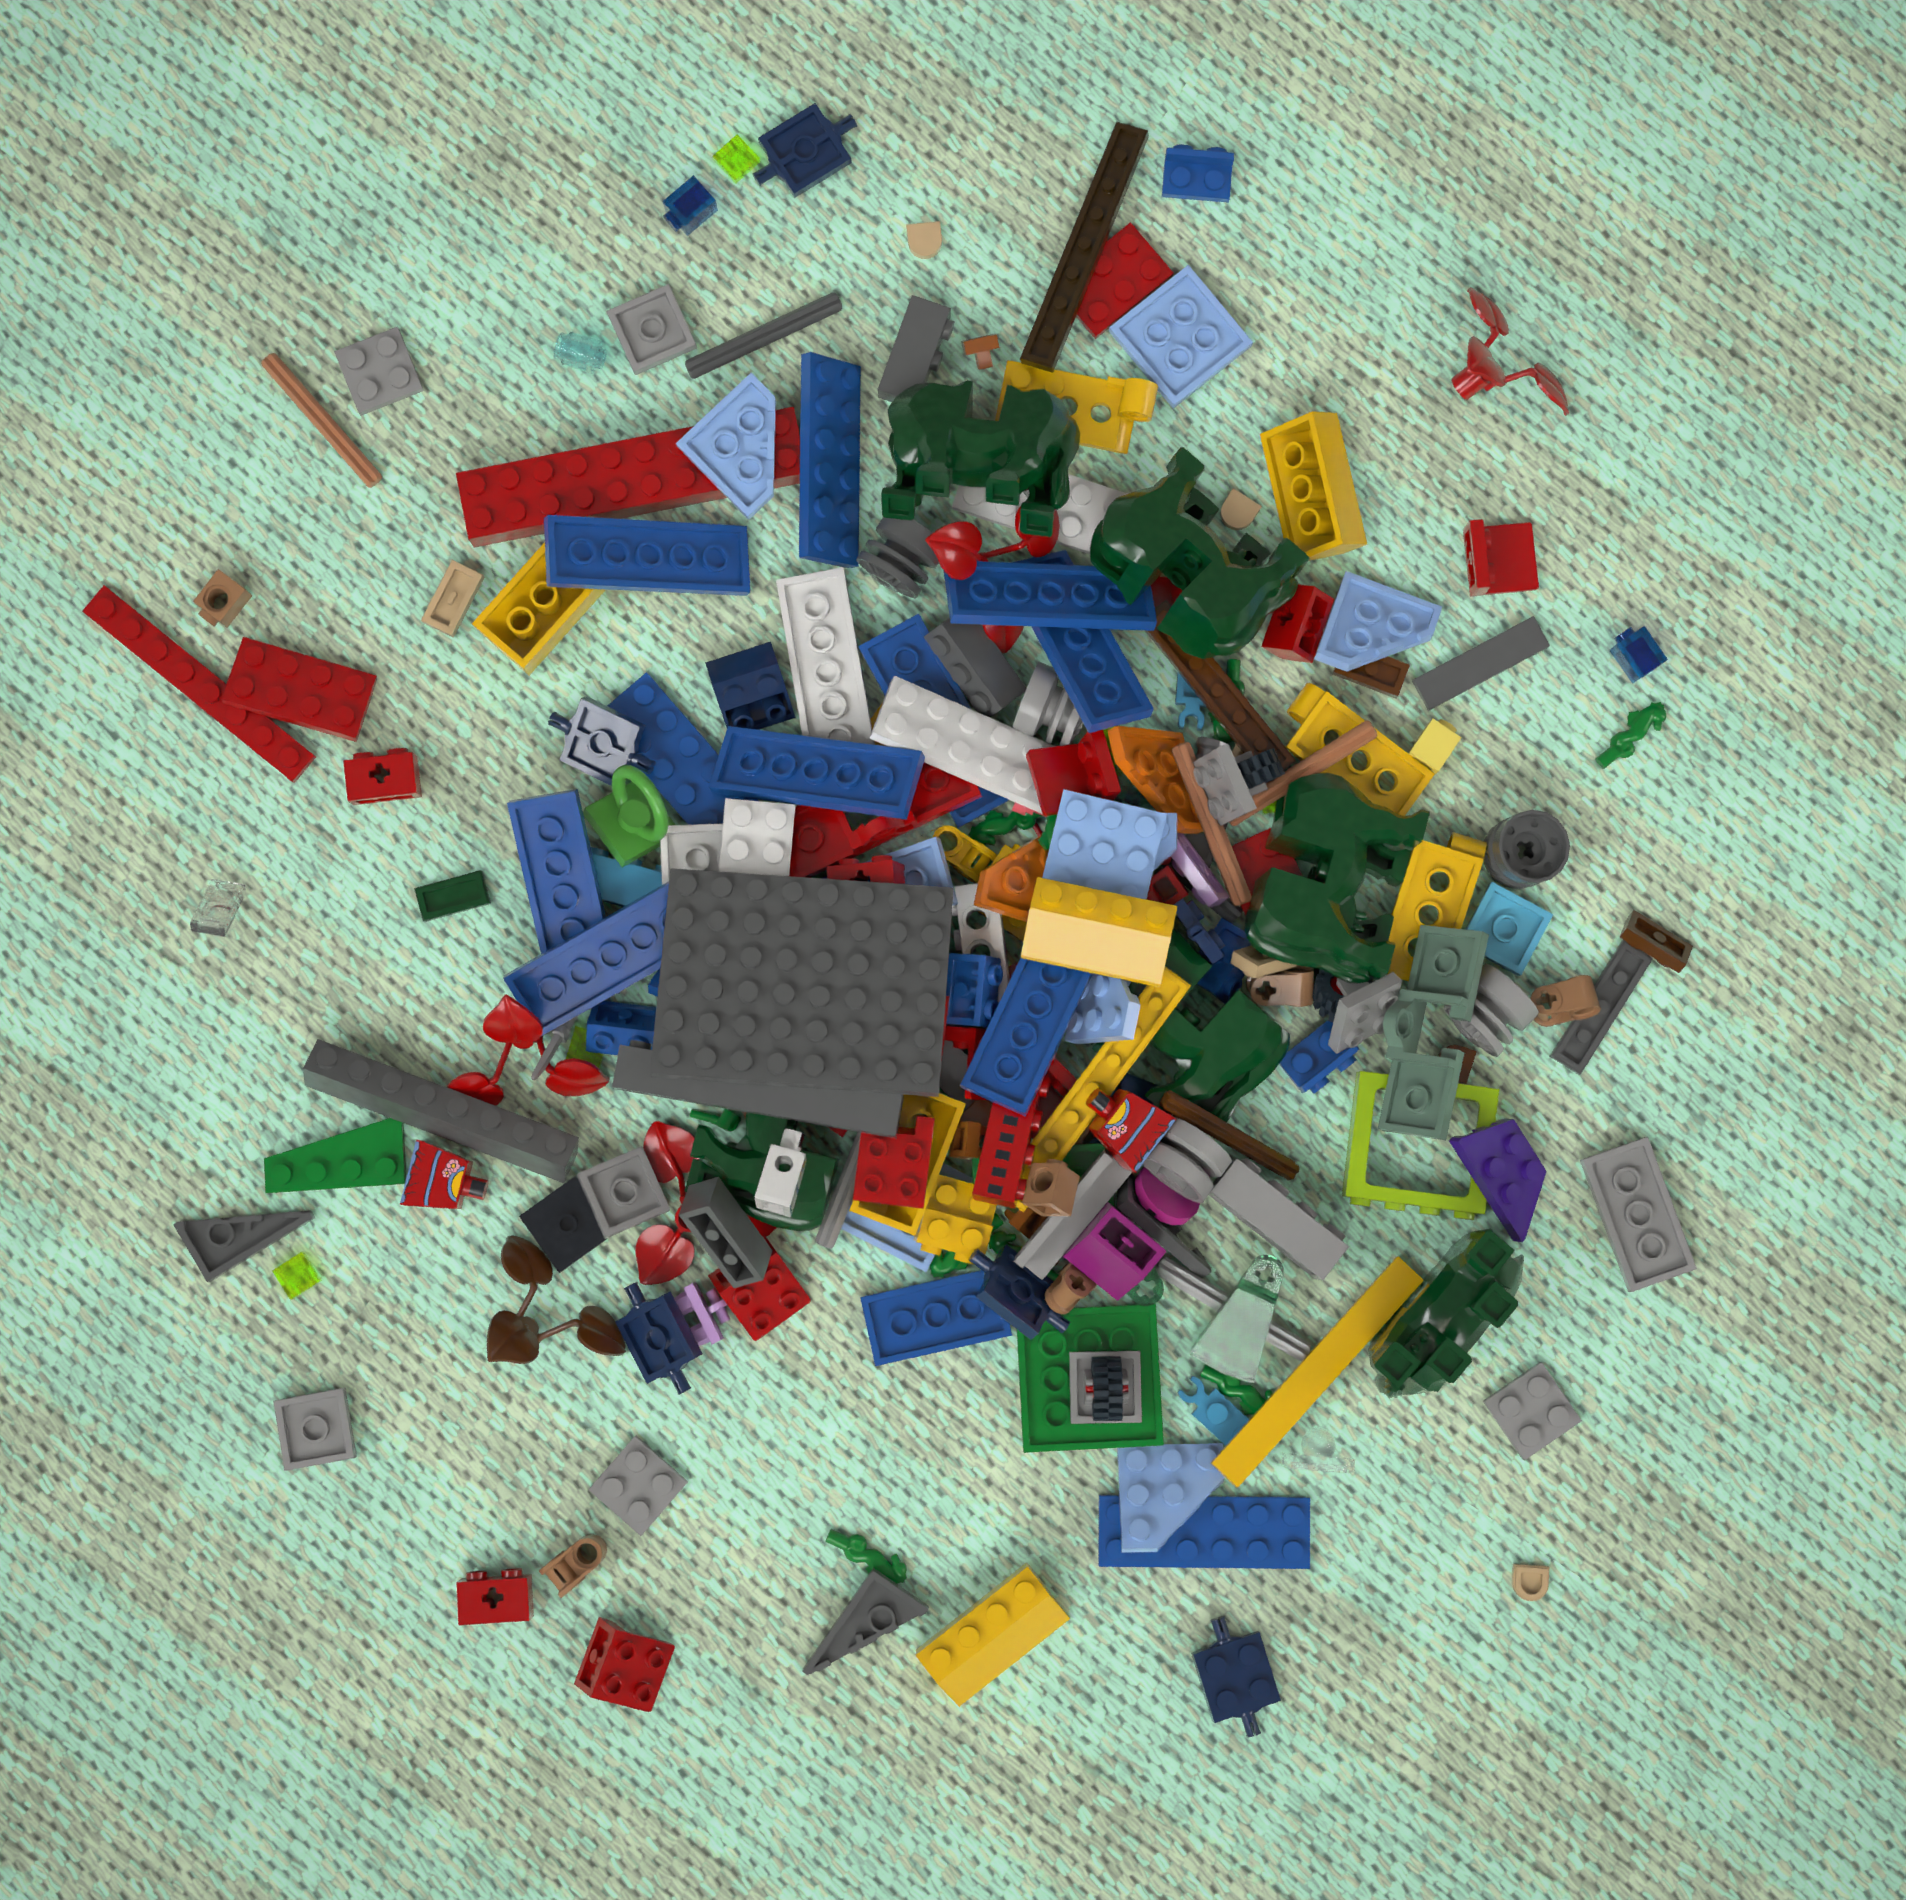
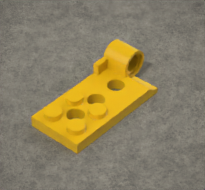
(1126, 400)
(1322, 712)
(1462, 865)

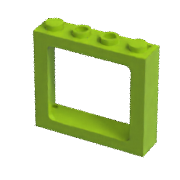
(1396, 1199)

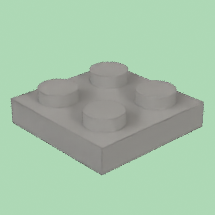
(651, 329)
(378, 371)
(623, 1192)
(1532, 1411)
(314, 1429)
(638, 1485)

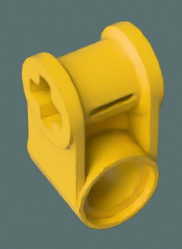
(965, 853)

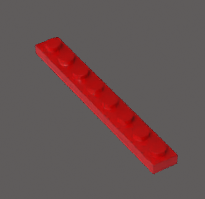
(197, 683)

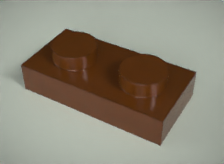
(1381, 675)
(1656, 941)

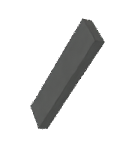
(1480, 663)
(1613, 991)

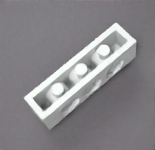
(990, 935)

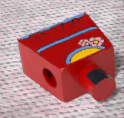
(1127, 1126)
(440, 1179)

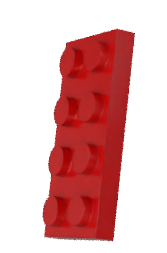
(299, 689)

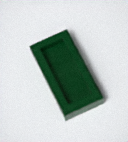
(452, 896)

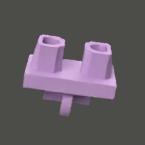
(693, 1300)

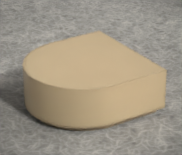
(924, 239)
(1238, 510)
(1530, 1581)

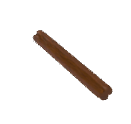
(1229, 1135)

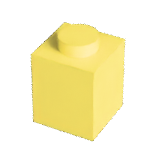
(1435, 744)

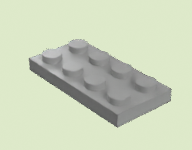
(1638, 1214)

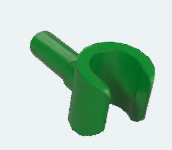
(727, 1120)

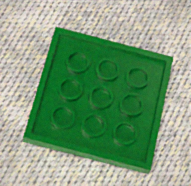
(1046, 1379)

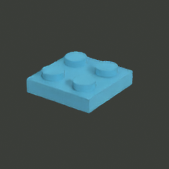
(1512, 927)

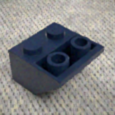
(750, 688)

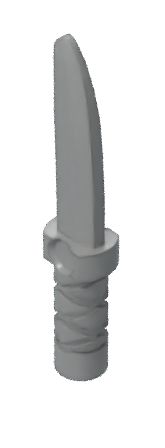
(560, 1035)

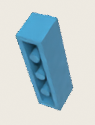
(625, 884)

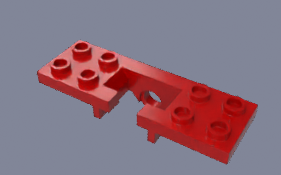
(825, 835)
(893, 1168)

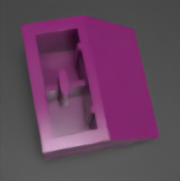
(1114, 1252)

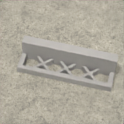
(1060, 1232)

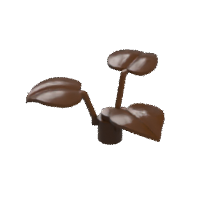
(517, 1338)

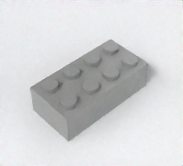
(1277, 1219)

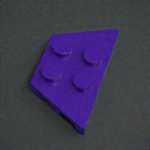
(1504, 1172)

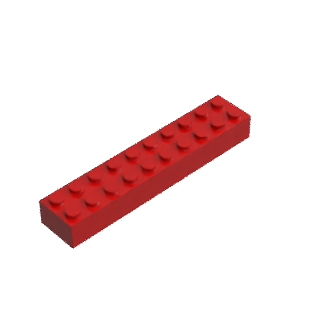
(600, 482)

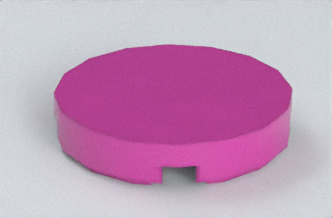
(1162, 1200)

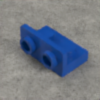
(1197, 173)
(1224, 977)
(972, 989)
(618, 1023)
(1314, 1059)

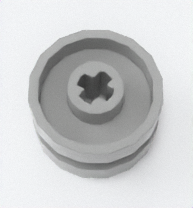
(1188, 1161)

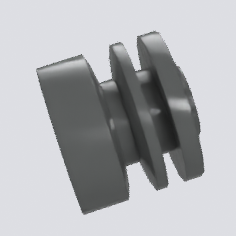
(898, 559)
(1544, 852)

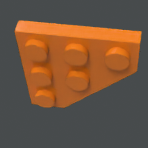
(1150, 766)
(1011, 881)

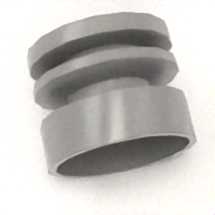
(1048, 706)
(1496, 1005)

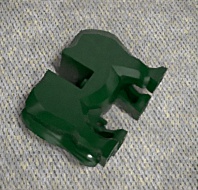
(942, 445)
(1168, 534)
(1316, 916)
(1226, 1055)
(742, 1165)
(1462, 1297)

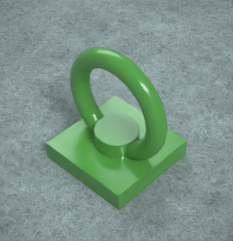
(630, 817)

